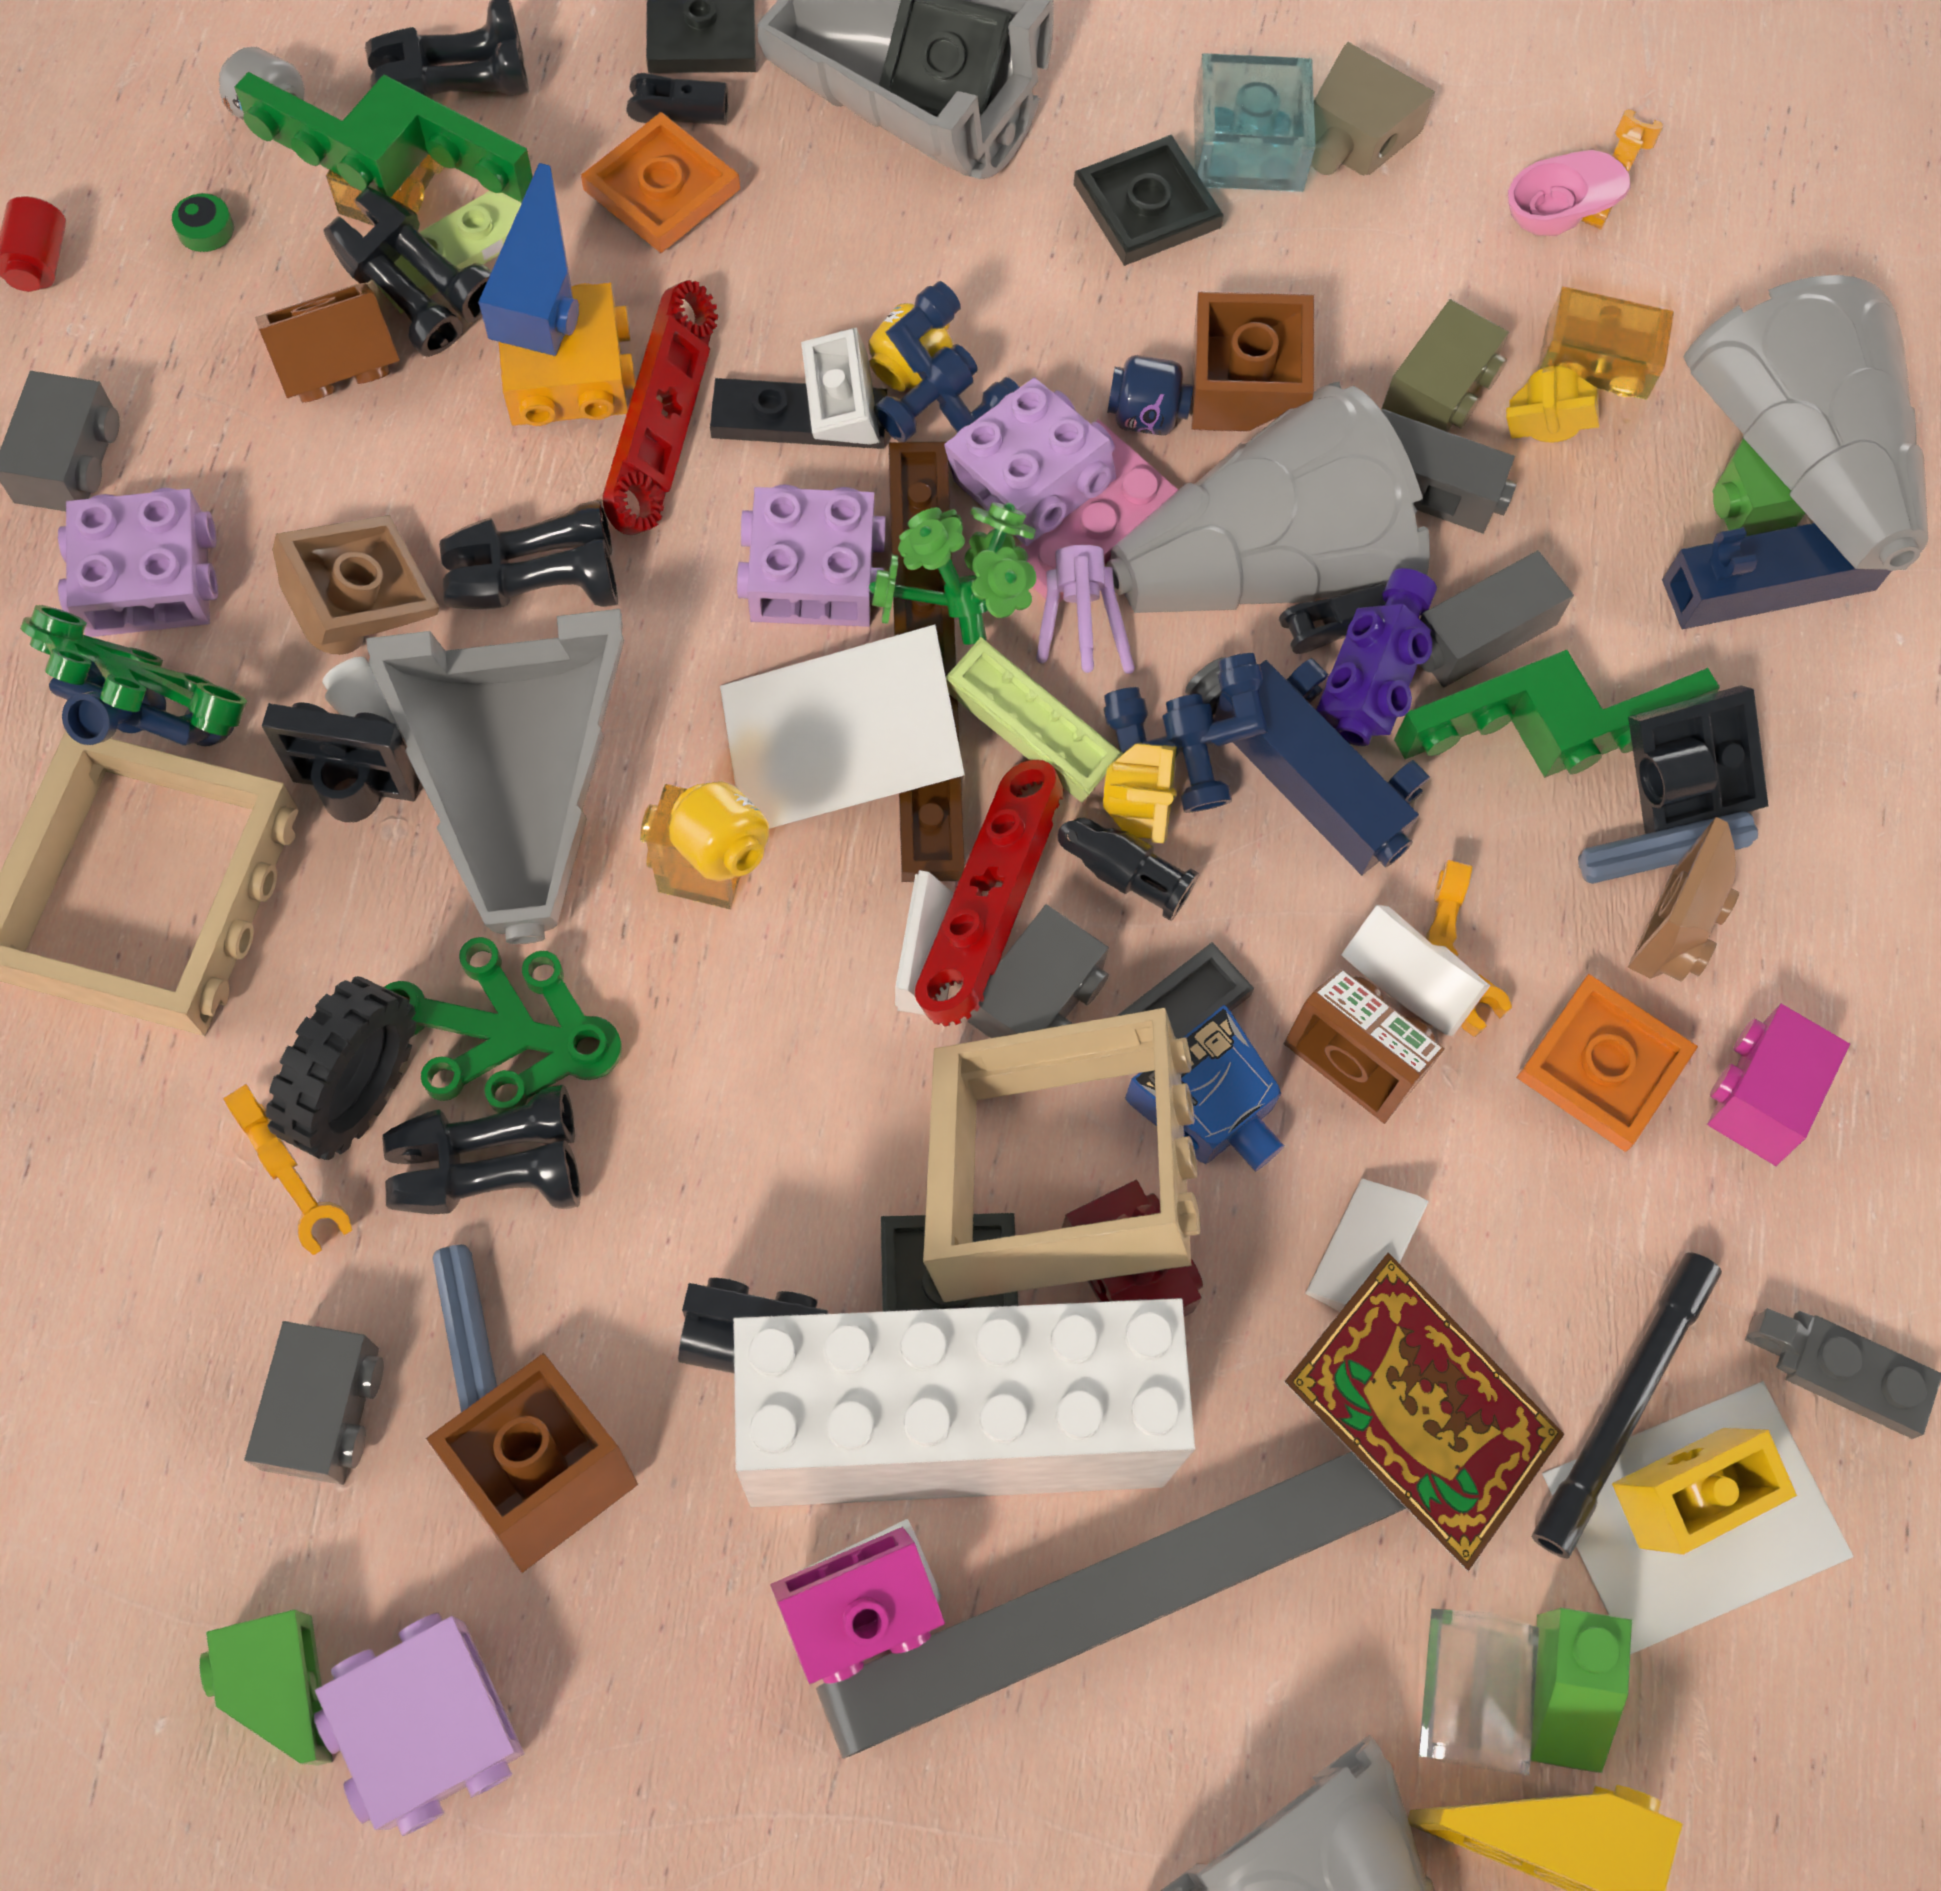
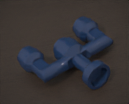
(942, 375)
(94, 721)
(1192, 726)

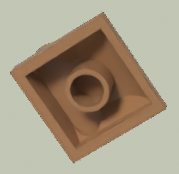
(350, 582)
(1689, 907)

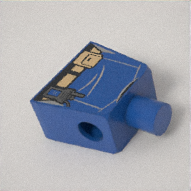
(1228, 1093)

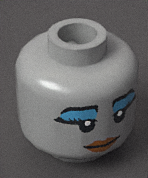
(262, 65)

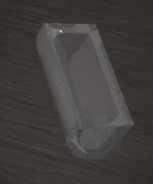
(1479, 1691)

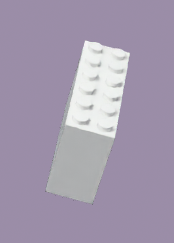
(961, 1402)

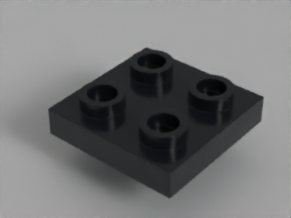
(332, 747)
(1699, 759)
(710, 1316)

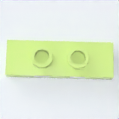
(466, 236)
(1030, 718)

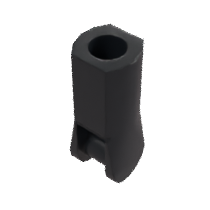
(677, 99)
(1334, 612)

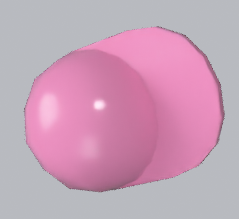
(1564, 189)

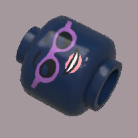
(1149, 395)

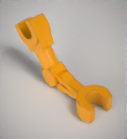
(1633, 137)
(1449, 895)
(280, 1164)

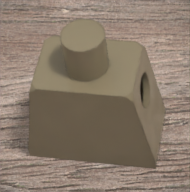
(1365, 113)

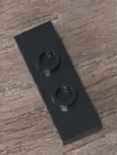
(770, 413)

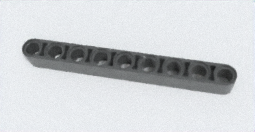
(1103, 1602)

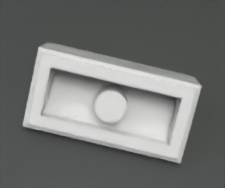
(840, 388)
(926, 912)
(1374, 1223)

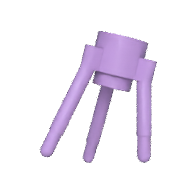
(1080, 577)

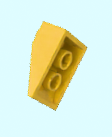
(1567, 1840)

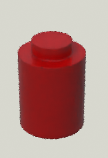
(30, 243)

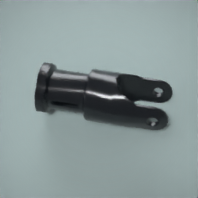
(1128, 864)

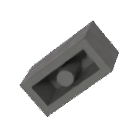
(57, 441)
(1042, 978)
(315, 1403)

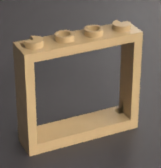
(50, 834)
(1040, 1062)

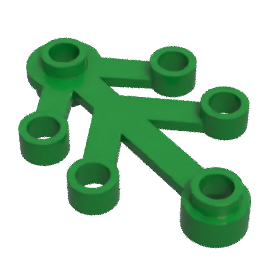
(127, 671)
(512, 1031)

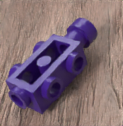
(1379, 660)

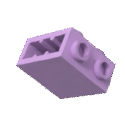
(1033, 455)
(810, 555)
(137, 562)
(416, 1725)

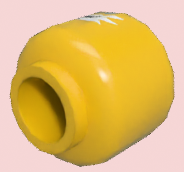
(889, 363)
(718, 830)

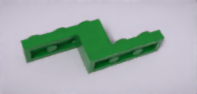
(385, 137)
(1549, 710)

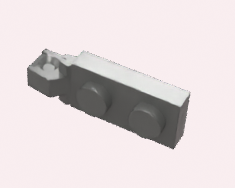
(1849, 1369)

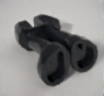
(492, 50)
(374, 259)
(486, 580)
(431, 1137)

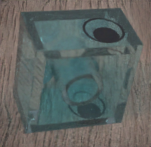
(1254, 122)

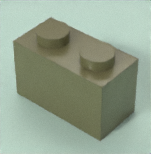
(1447, 369)

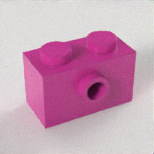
(1777, 1083)
(858, 1607)

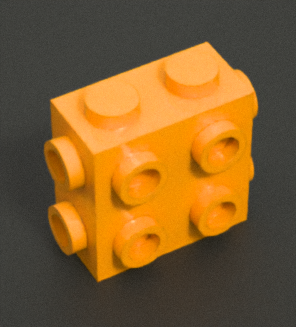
(584, 376)

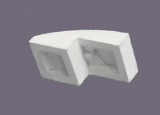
(1414, 971)

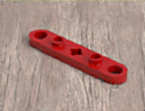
(649, 440)
(980, 925)

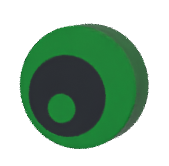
(202, 222)

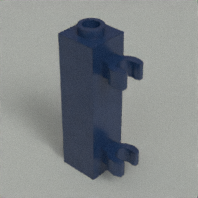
(1761, 575)
(1326, 775)

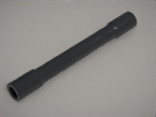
(1578, 1494)

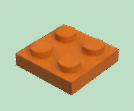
(660, 182)
(1607, 1062)

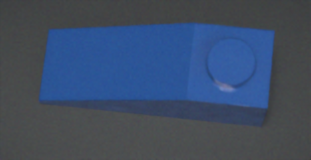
(530, 288)

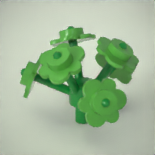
(999, 567)

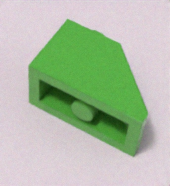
(1754, 495)
(268, 1680)
(1579, 1687)

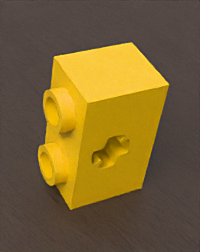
(1704, 1490)

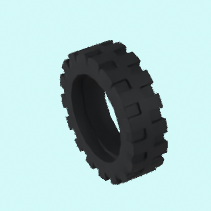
(341, 1067)

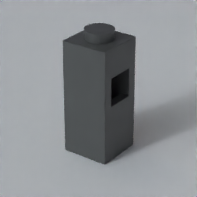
(1455, 475)
(1494, 617)

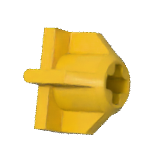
(1553, 406)
(1142, 790)

